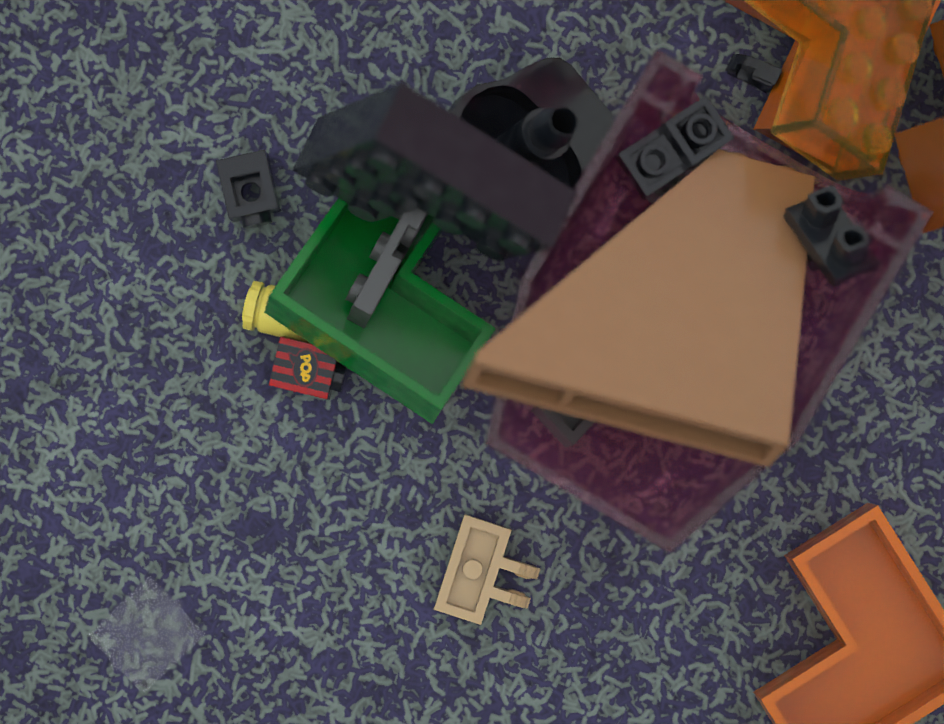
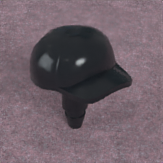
(542, 116)

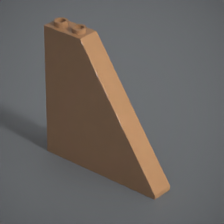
(676, 320)

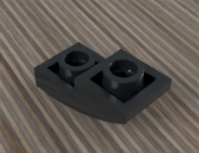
(674, 147)

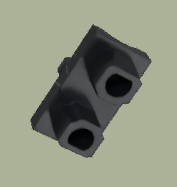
(830, 237)

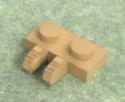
(474, 569)

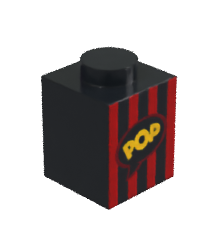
(306, 369)

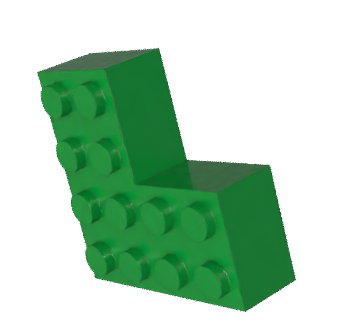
(416, 336)

